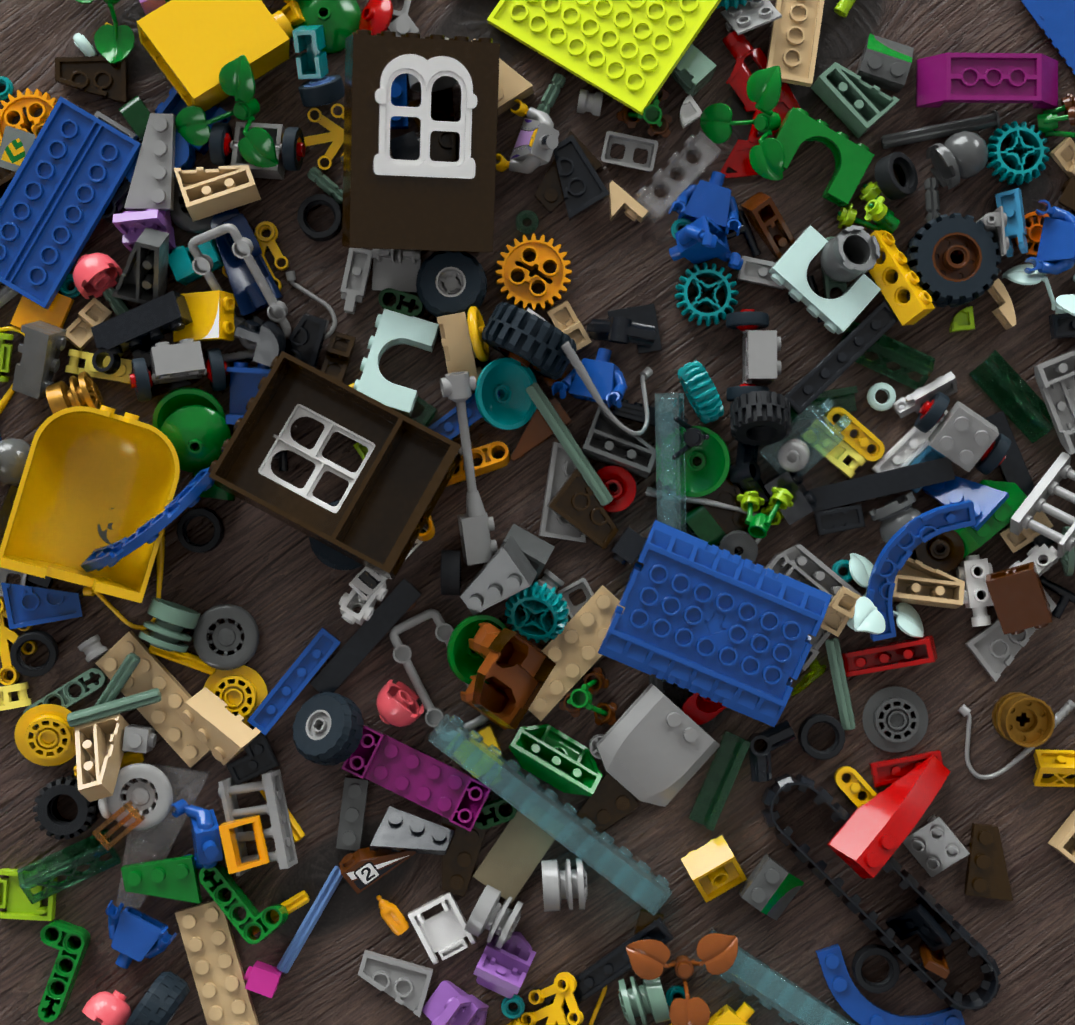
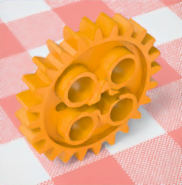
(30, 101)
(545, 254)

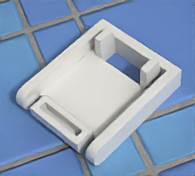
(442, 931)

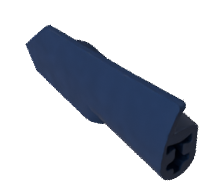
(244, 287)

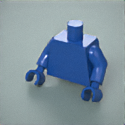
(709, 200)
(702, 242)
(1056, 243)
(605, 376)
(204, 833)
(135, 934)

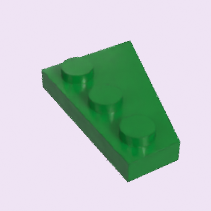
(164, 878)

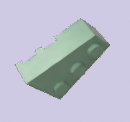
(693, 71)
(852, 99)

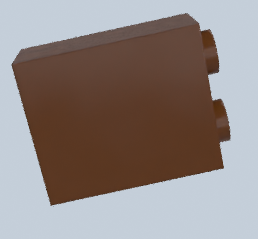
(1019, 599)

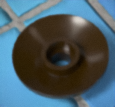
(945, 560)

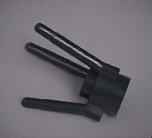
(692, 437)

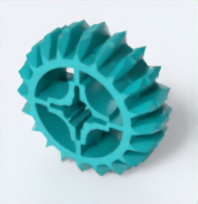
(1017, 134)
(722, 281)
(701, 392)
(537, 622)

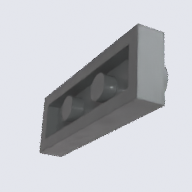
(352, 813)

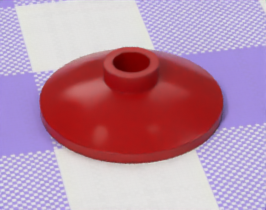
(376, 16)
(626, 487)

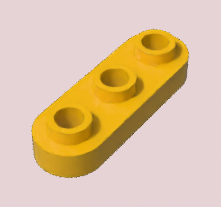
(862, 439)
(853, 786)

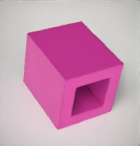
(262, 978)

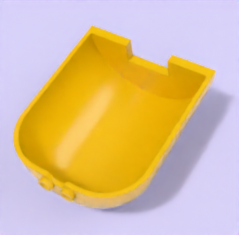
(72, 478)

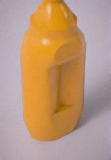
(392, 916)

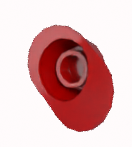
(701, 709)

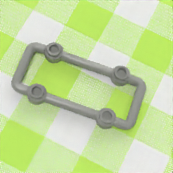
(242, 249)
(402, 654)

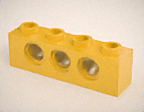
(895, 291)

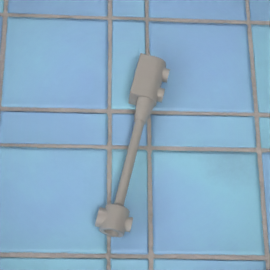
(475, 524)

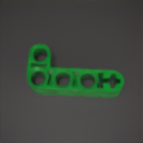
(239, 899)
(60, 971)

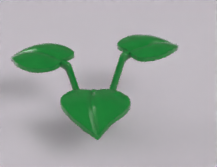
(113, 41)
(237, 81)
(765, 90)

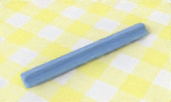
(310, 920)

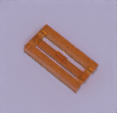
(133, 813)

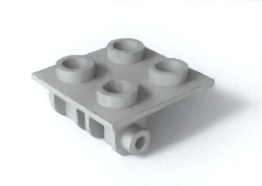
(750, 16)
(997, 222)
(395, 269)
(935, 846)

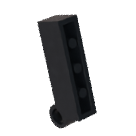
(138, 327)

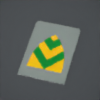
(14, 147)

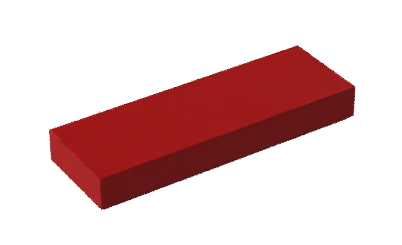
(890, 770)

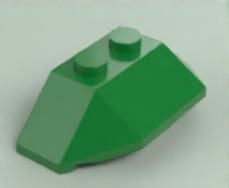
(974, 539)
(556, 759)

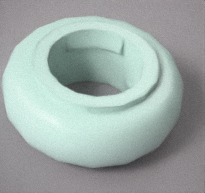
(84, 45)
(890, 393)

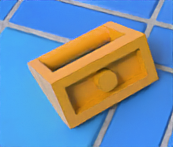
(231, 848)

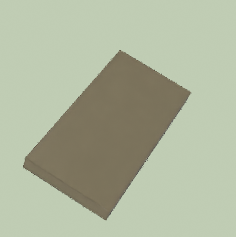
(514, 856)

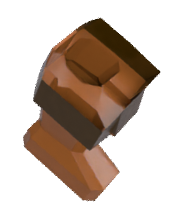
(514, 673)

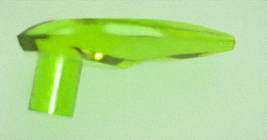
(817, 670)

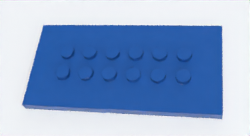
(59, 199)

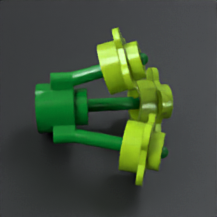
(875, 211)
(769, 515)

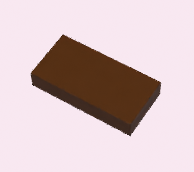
(934, 961)

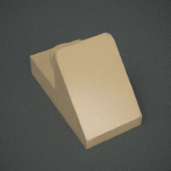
(621, 199)

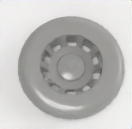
(142, 794)

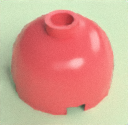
(95, 274)
(398, 704)
(108, 1008)

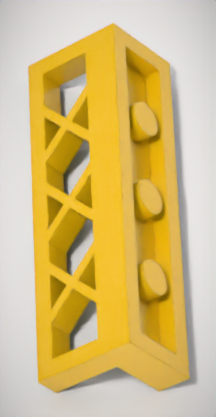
(1055, 762)

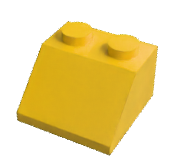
(713, 868)

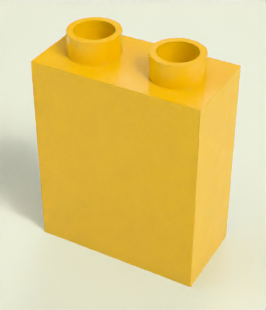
(201, 36)

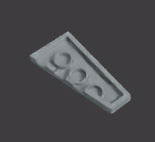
(154, 172)
(558, 472)
(998, 650)

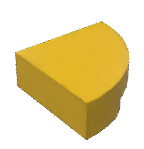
(293, 13)

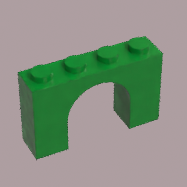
(849, 157)

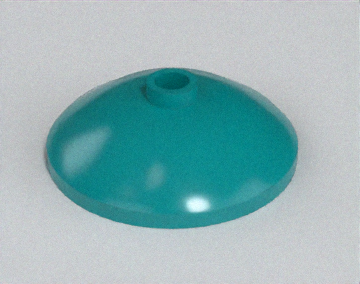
(514, 405)

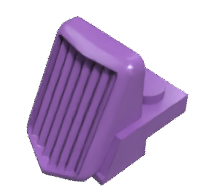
(133, 222)
(507, 967)
(454, 1007)

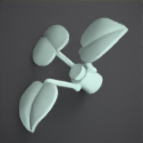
(1063, 303)
(866, 615)

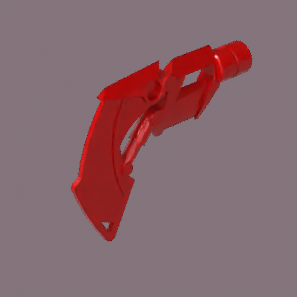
(740, 50)

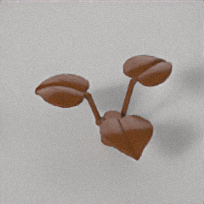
(715, 951)

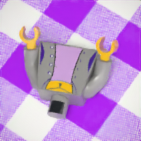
(534, 143)

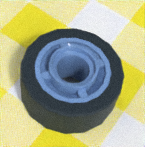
(322, 91)

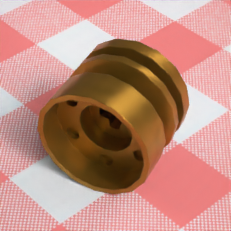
(81, 393)
(1034, 726)

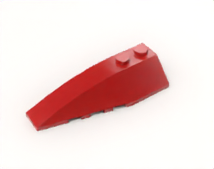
(887, 819)

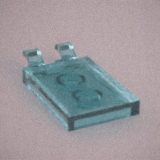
(815, 431)

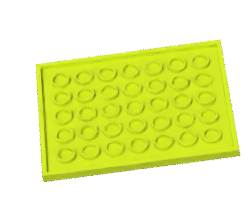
(610, 44)

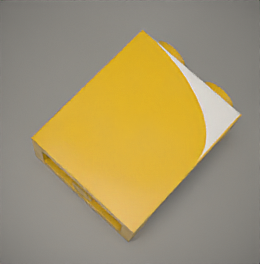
(211, 317)

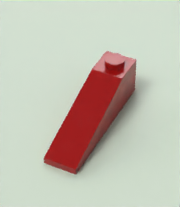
(890, 656)

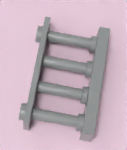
(1036, 502)
(275, 807)

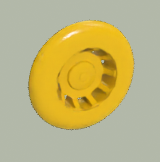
(236, 694)
(46, 736)

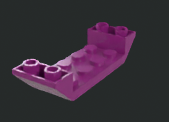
(987, 79)
(418, 778)

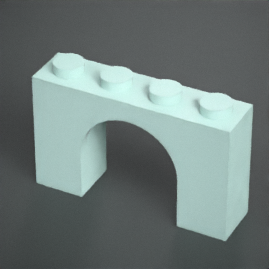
(792, 273)
(393, 330)

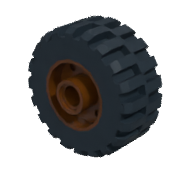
(969, 249)
(528, 340)

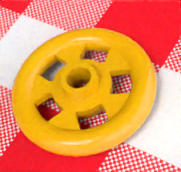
(476, 326)

